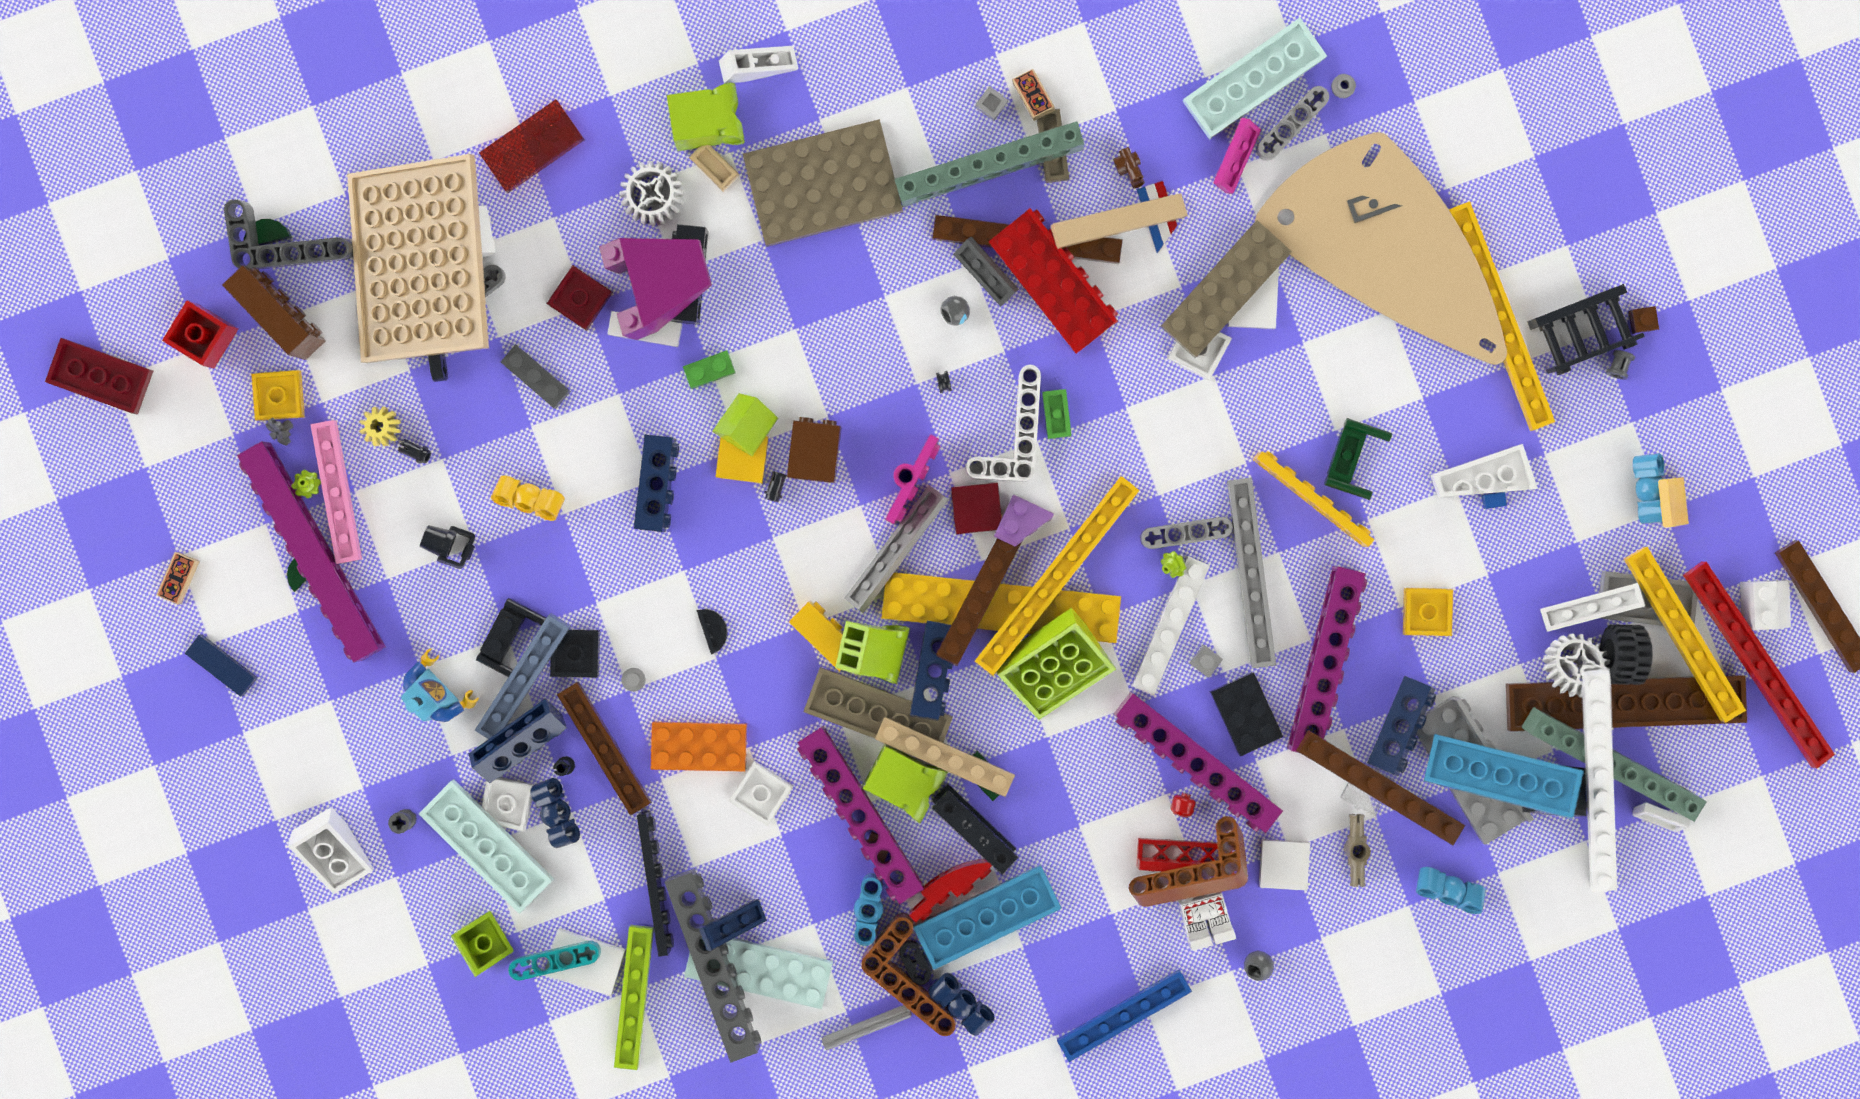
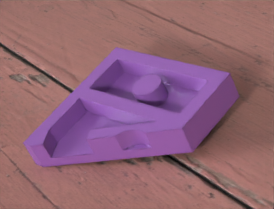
(1021, 520)

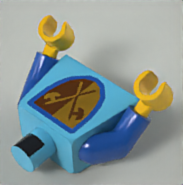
(429, 696)

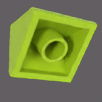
(746, 423)
(482, 943)

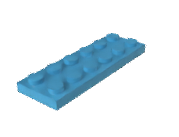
(1503, 776)
(987, 917)

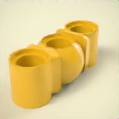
(527, 498)

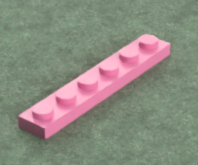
(336, 492)

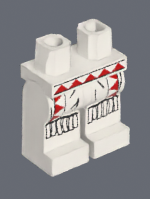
(1209, 908)

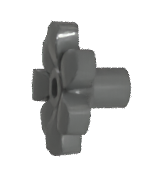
(280, 430)

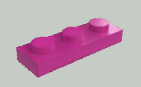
(1237, 156)

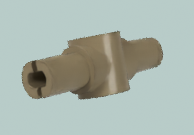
(1357, 862)

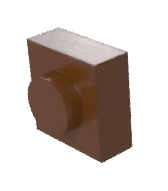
(1643, 320)

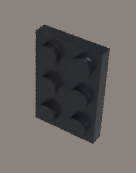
(1246, 714)

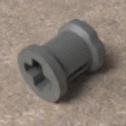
(1620, 364)
(399, 827)

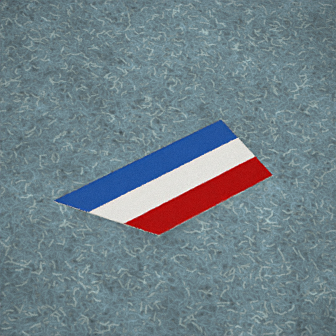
(1162, 231)

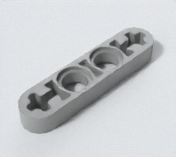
(1292, 123)
(1186, 534)

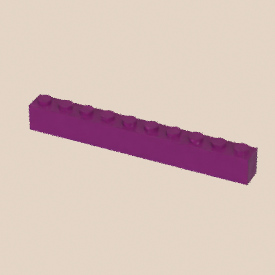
(310, 551)

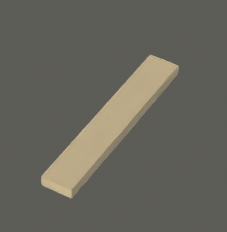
(1118, 220)

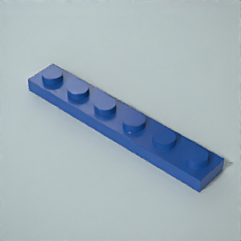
(1124, 1015)

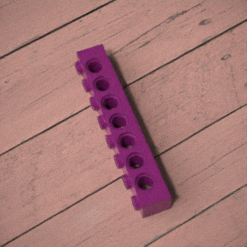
(1321, 648)
(1266, 810)
(911, 882)

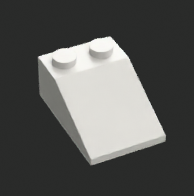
(330, 850)

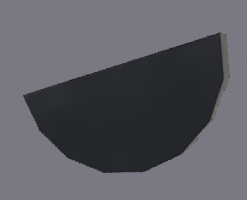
(714, 629)

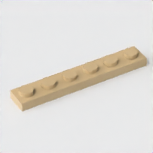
(945, 756)

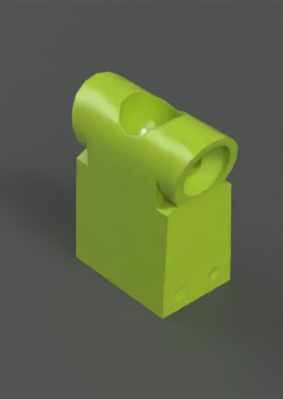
(705, 117)
(873, 650)
(904, 781)

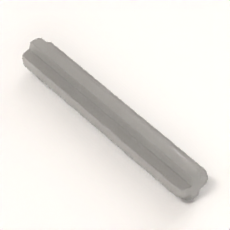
(866, 1027)

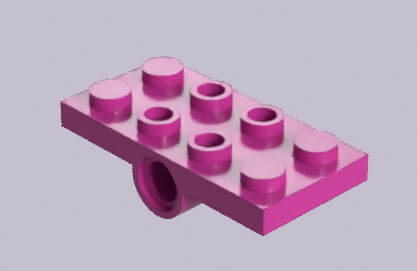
(919, 471)

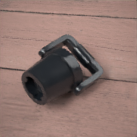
(440, 542)

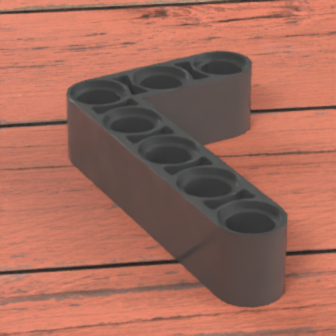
(282, 250)

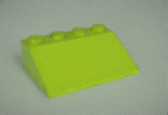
(1055, 664)

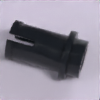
(415, 451)
(775, 487)
(566, 761)

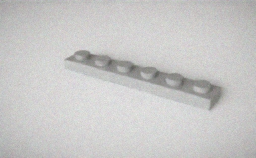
(896, 549)

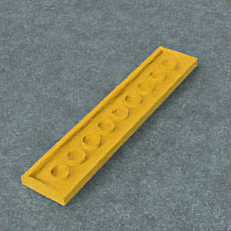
(940, 599)

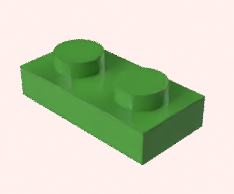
(709, 369)
(1056, 414)

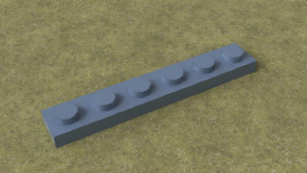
(523, 676)

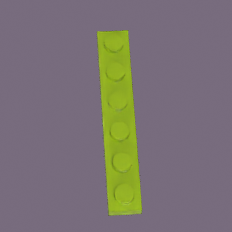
(633, 997)

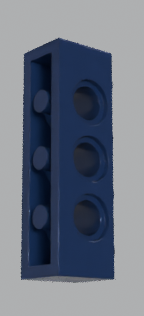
(652, 447)
(920, 706)
(1399, 712)
(517, 741)

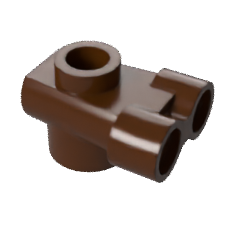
(1129, 163)

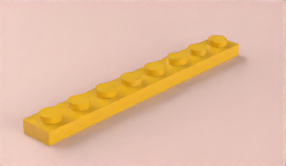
(1684, 634)

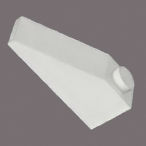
(757, 63)

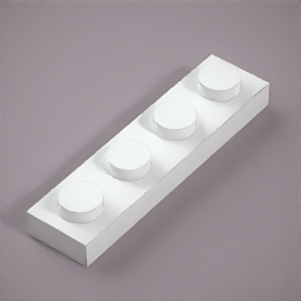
(1592, 607)

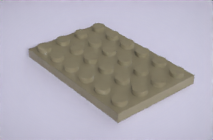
(822, 183)

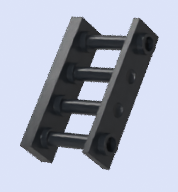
(1589, 307)
(974, 828)

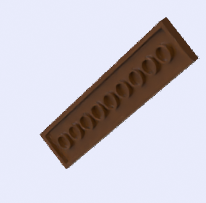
(1654, 703)

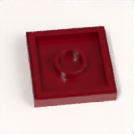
(579, 297)
(976, 508)

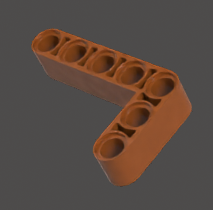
(1198, 874)
(903, 980)

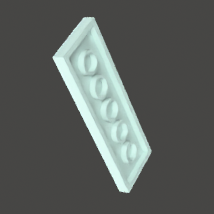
(1254, 78)
(486, 846)
(774, 972)

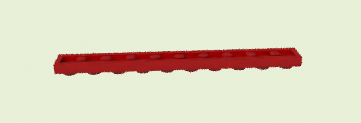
(1759, 664)

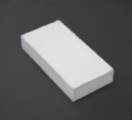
(1661, 817)

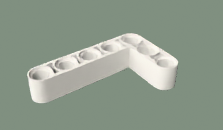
(1020, 435)

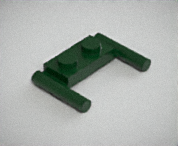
(1347, 455)

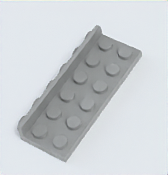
(1486, 815)

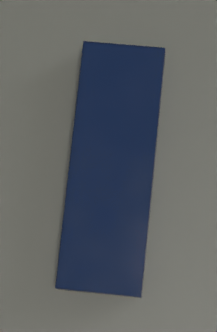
(221, 665)
(732, 924)

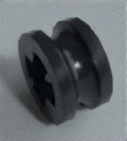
(943, 382)

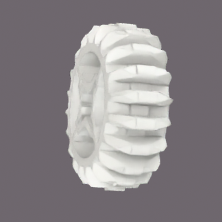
(656, 184)
(1584, 655)

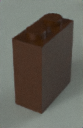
(814, 450)

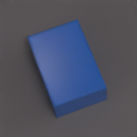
(1494, 500)

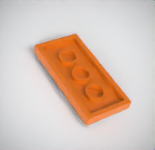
(698, 746)

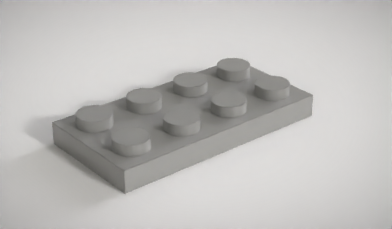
(1646, 614)

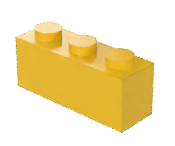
(819, 630)

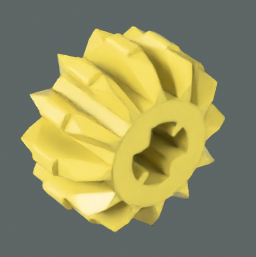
(389, 423)

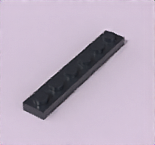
(656, 892)

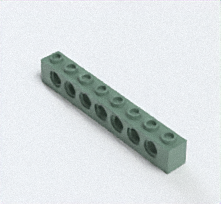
(990, 164)
(1624, 769)

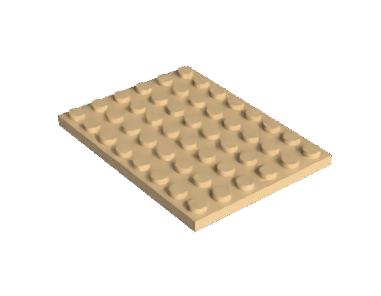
(418, 259)

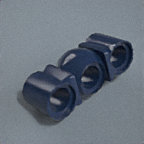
(555, 813)
(961, 1004)

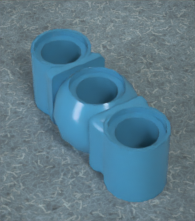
(1649, 471)
(1450, 890)
(868, 920)

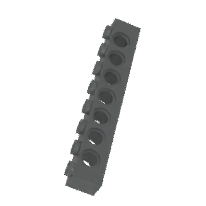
(735, 1045)

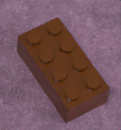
(274, 312)

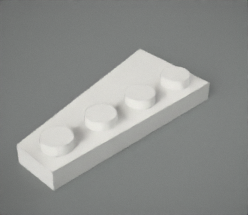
(1490, 474)

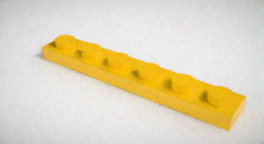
(1320, 504)

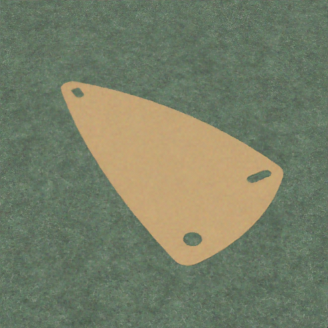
(1400, 262)

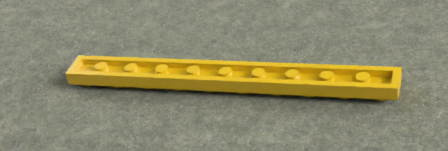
(1518, 361)
(1056, 576)

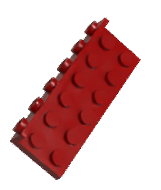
(1054, 280)

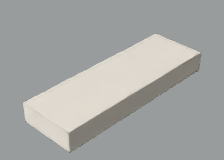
(668, 335)

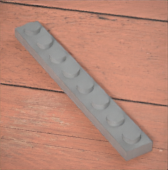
(1251, 573)

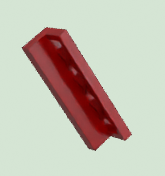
(1165, 864)

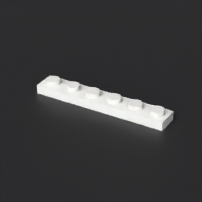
(1170, 626)

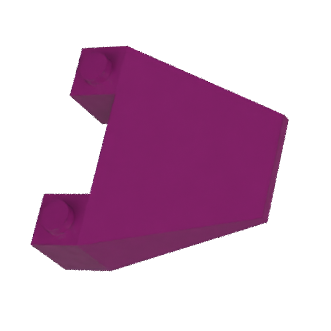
(663, 277)

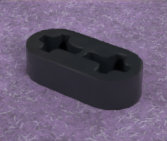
(438, 367)
(920, 959)

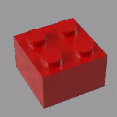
(200, 334)

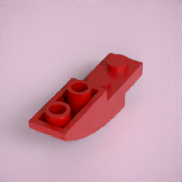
(955, 879)

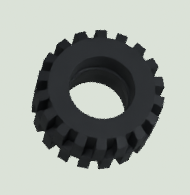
(1629, 653)

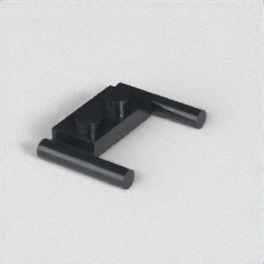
(503, 634)

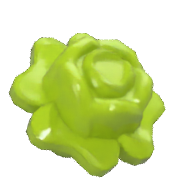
(306, 484)
(1173, 564)

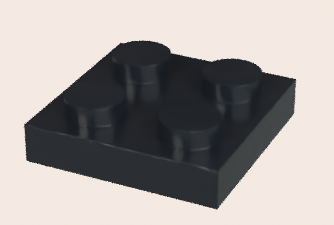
(577, 655)

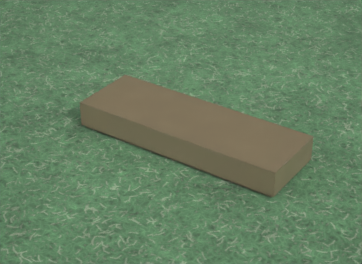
(1056, 169)

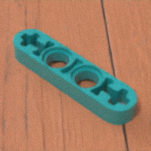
(553, 956)

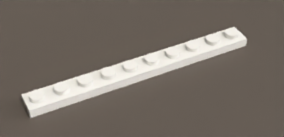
(1599, 779)

